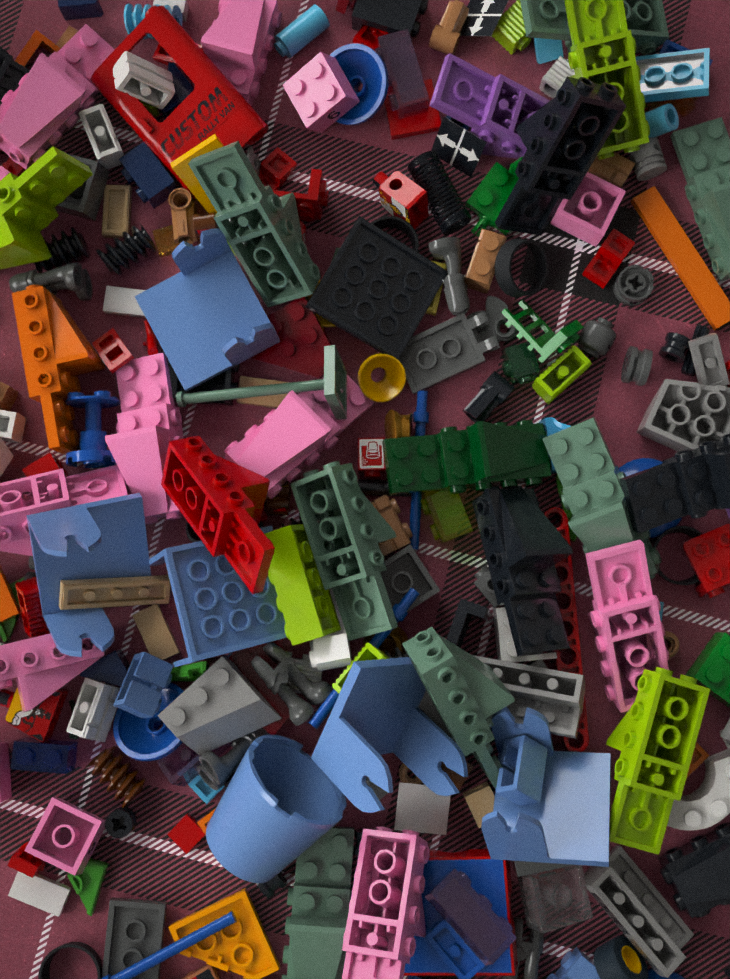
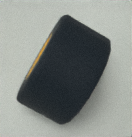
(619, 960)

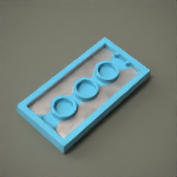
(675, 74)

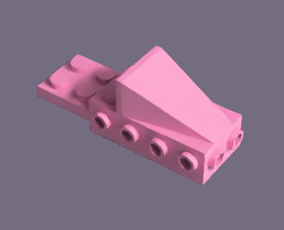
(241, 42)
(51, 97)
(144, 432)
(294, 435)
(47, 493)
(625, 619)
(45, 671)
(385, 904)

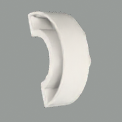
(333, 649)
(709, 802)

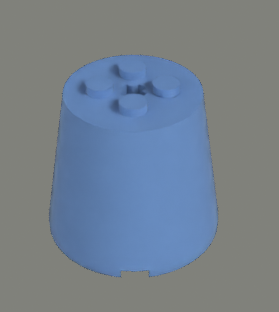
(272, 810)

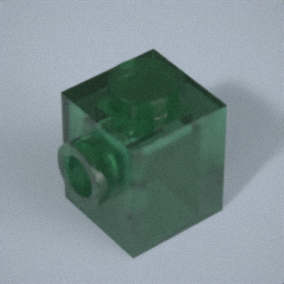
(520, 364)

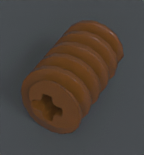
(117, 775)

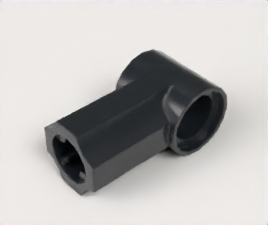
(492, 392)

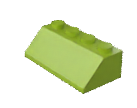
(299, 588)

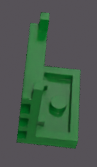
(547, 344)

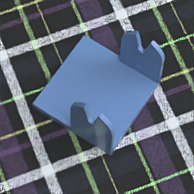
(206, 312)
(86, 543)
(216, 605)
(378, 717)
(574, 806)

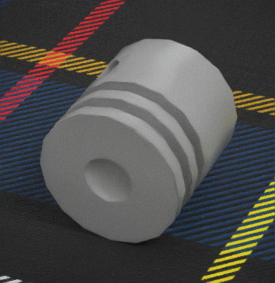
(648, 160)

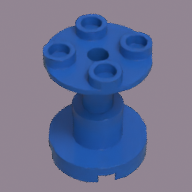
(93, 447)

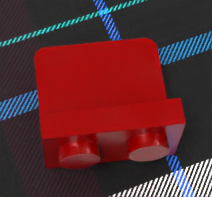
(311, 204)
(710, 560)

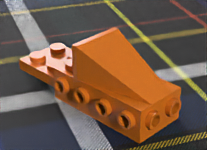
(52, 356)

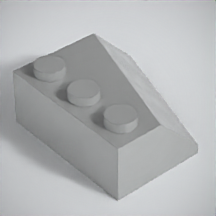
(687, 415)
(218, 709)

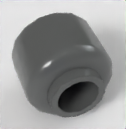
(597, 337)

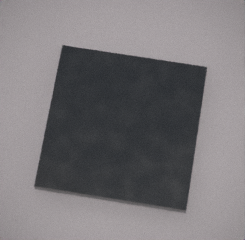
(377, 289)

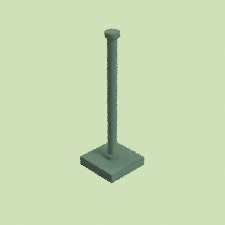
(333, 383)

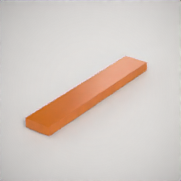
(683, 257)

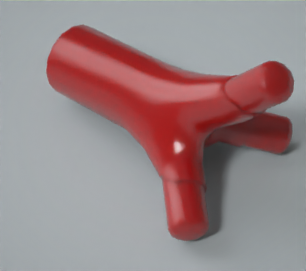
(151, 342)

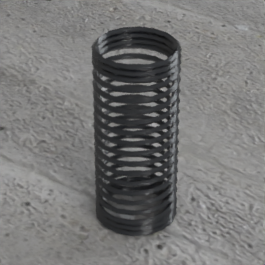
(444, 197)

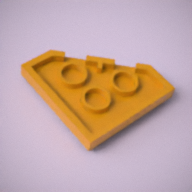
(237, 948)

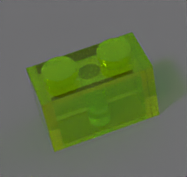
(446, 514)

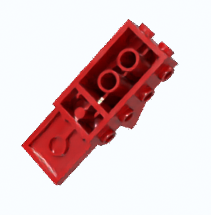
(221, 506)

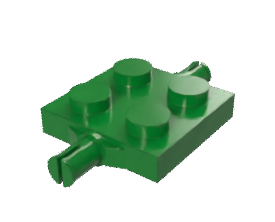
(491, 196)

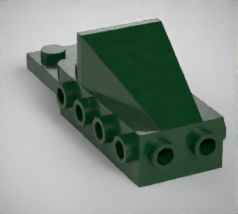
(468, 458)

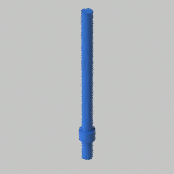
(420, 418)
(400, 613)
(175, 948)

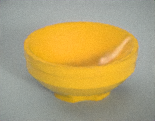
(390, 385)

